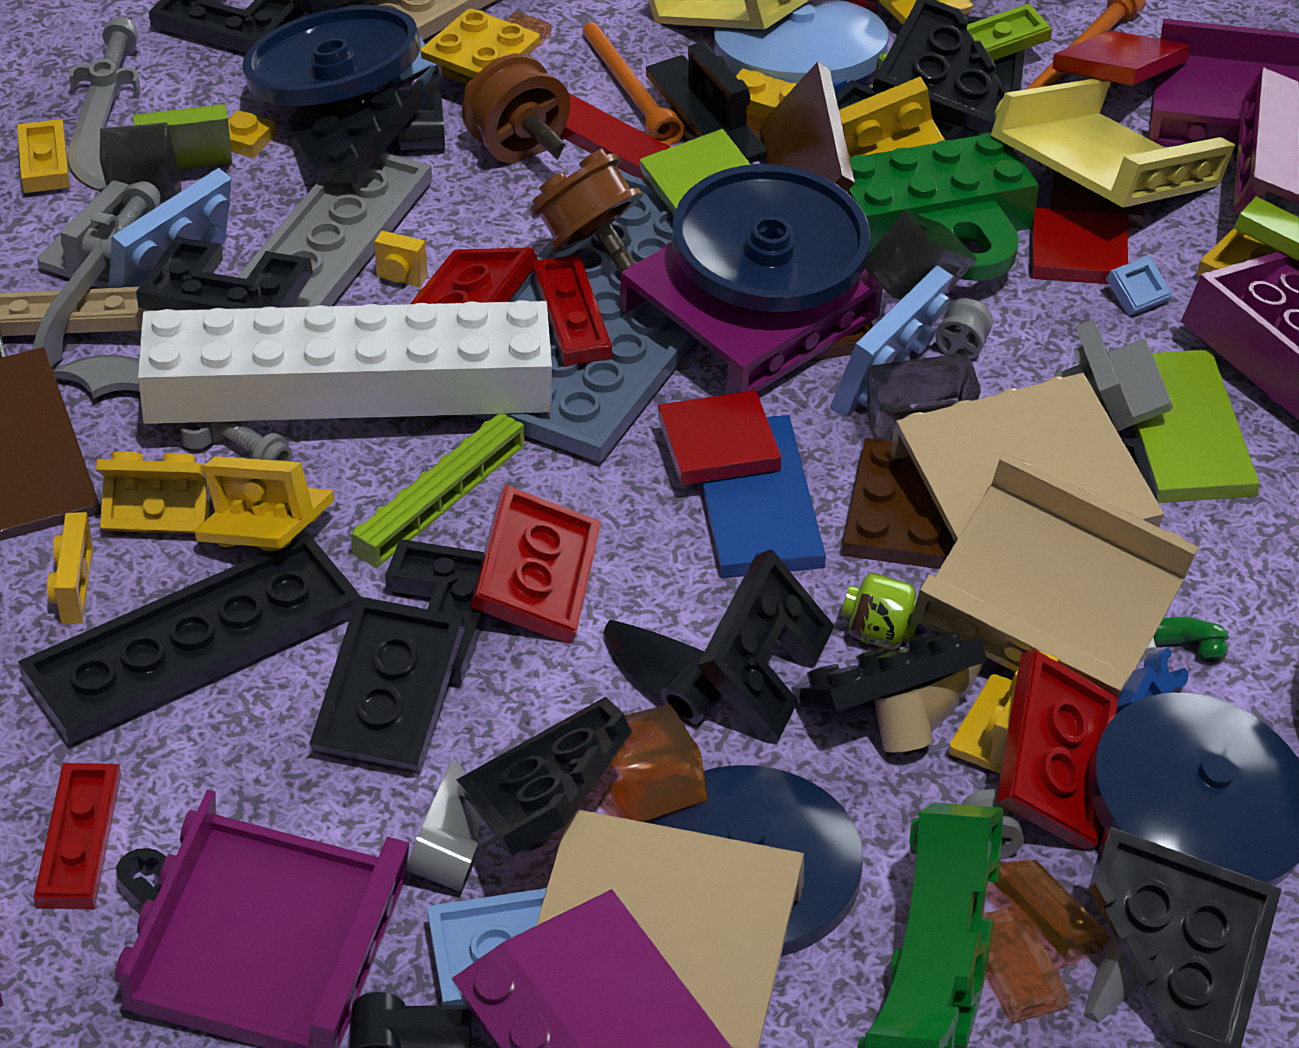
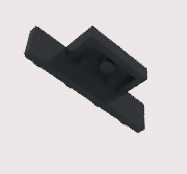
(708, 96)

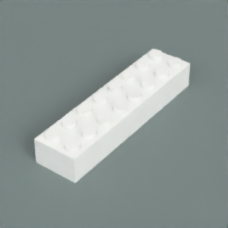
(345, 362)

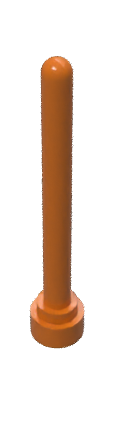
(1116, 11)
(659, 122)

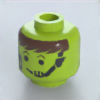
(880, 611)

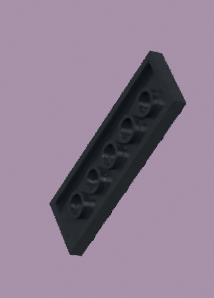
(188, 638)

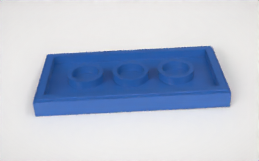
(765, 513)

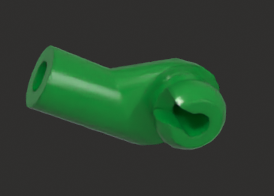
(1190, 630)

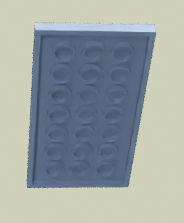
(602, 398)

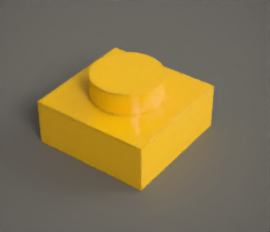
(250, 133)
(400, 258)

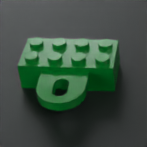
(964, 183)

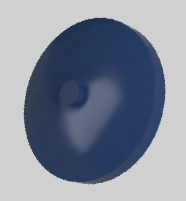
(331, 55)
(770, 237)
(1200, 783)
(792, 815)

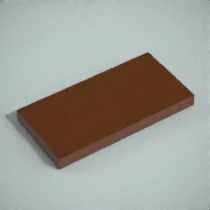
(808, 130)
(39, 451)

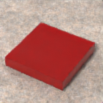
(1078, 245)
(719, 437)

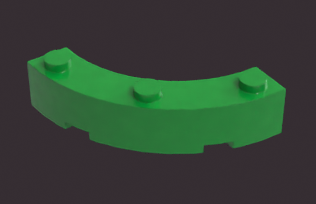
(946, 938)

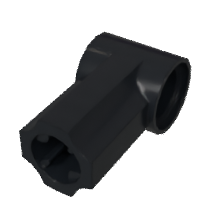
(386, 1022)

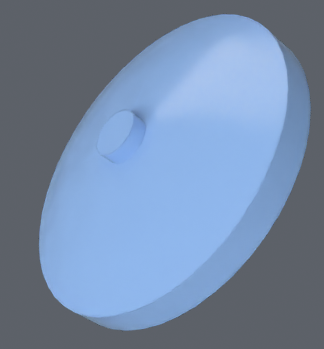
(820, 31)

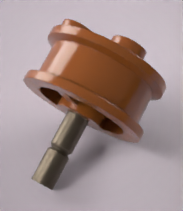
(516, 109)
(587, 206)

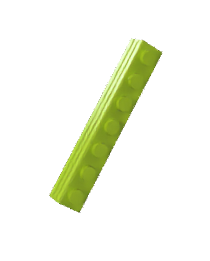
(437, 489)

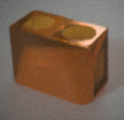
(658, 766)

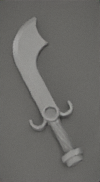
(105, 79)
(96, 246)
(119, 372)

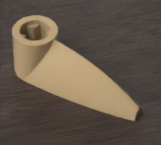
(913, 713)

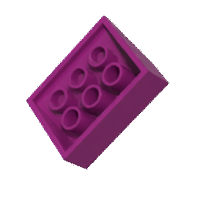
(1253, 322)
(584, 985)

